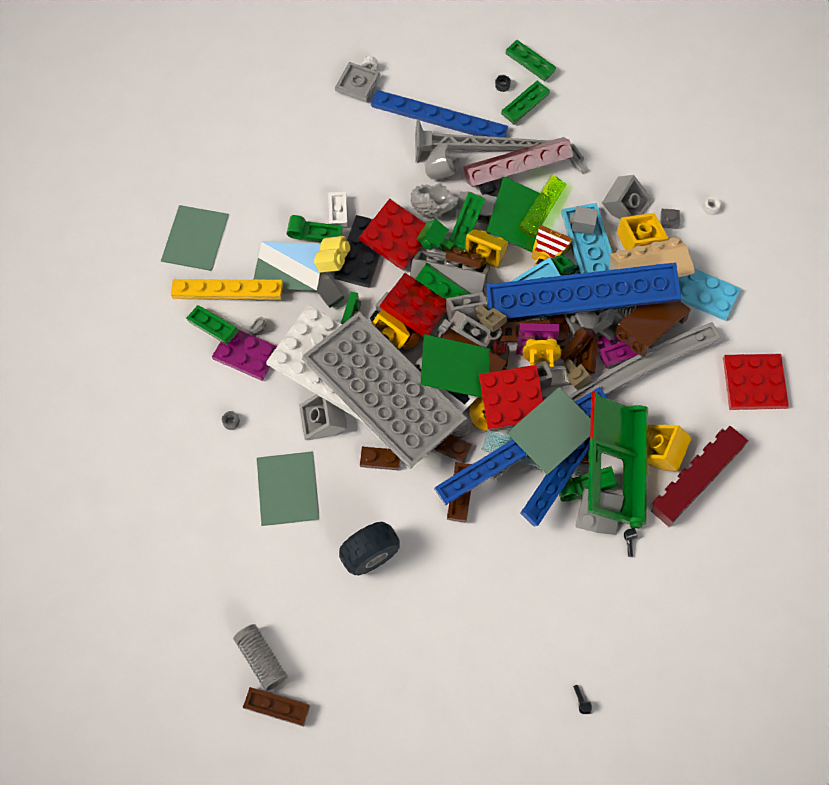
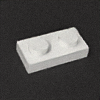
(337, 208)

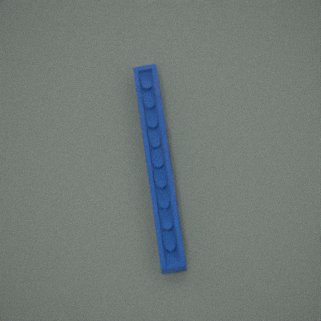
(493, 463)

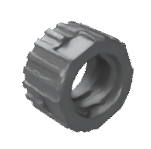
(234, 425)

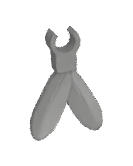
(443, 327)

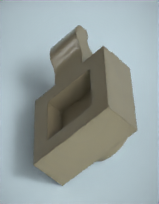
(491, 319)
(578, 375)

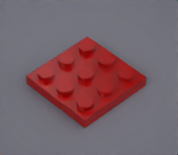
(394, 234)
(414, 305)
(755, 381)
(510, 395)

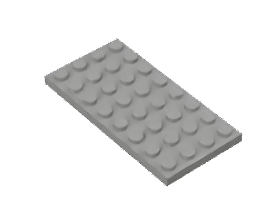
(384, 389)

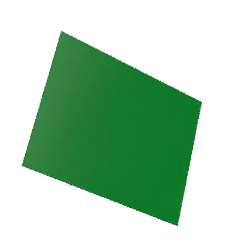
(509, 211)
(453, 365)

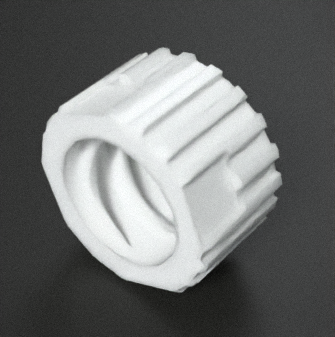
(370, 62)
(712, 200)

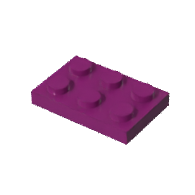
(536, 332)
(246, 354)

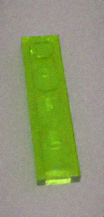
(542, 206)

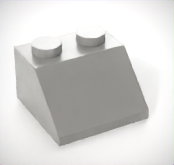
(627, 197)
(321, 418)
(597, 523)

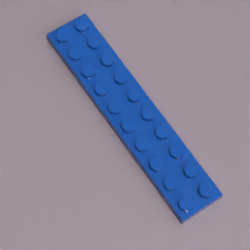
(585, 291)

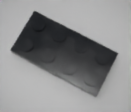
(361, 259)

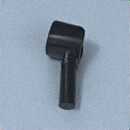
(629, 535)
(584, 706)

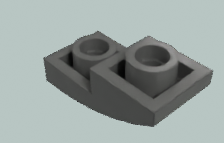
(328, 290)

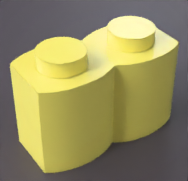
(332, 254)

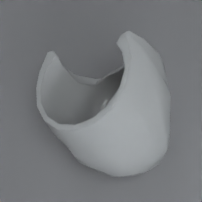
(439, 165)

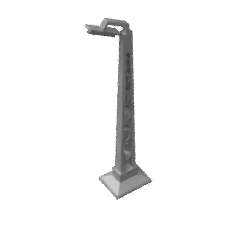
(424, 139)

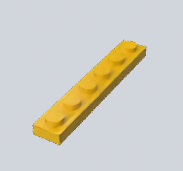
(226, 289)

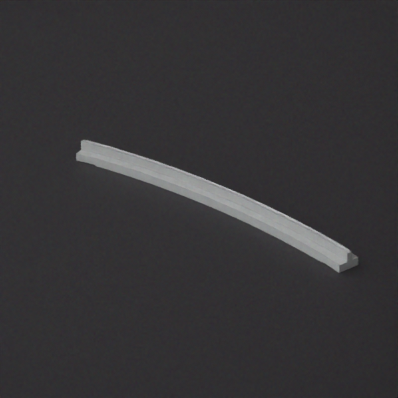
(640, 366)

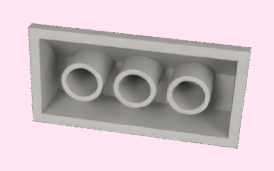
(466, 276)

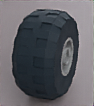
(369, 548)

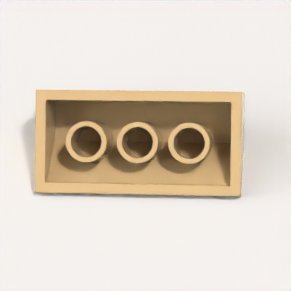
(656, 253)

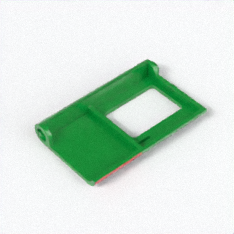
(622, 434)

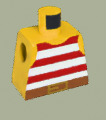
(550, 244)

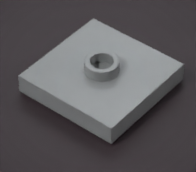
(357, 81)

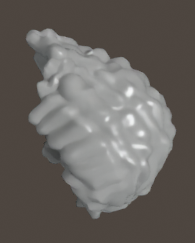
(432, 200)

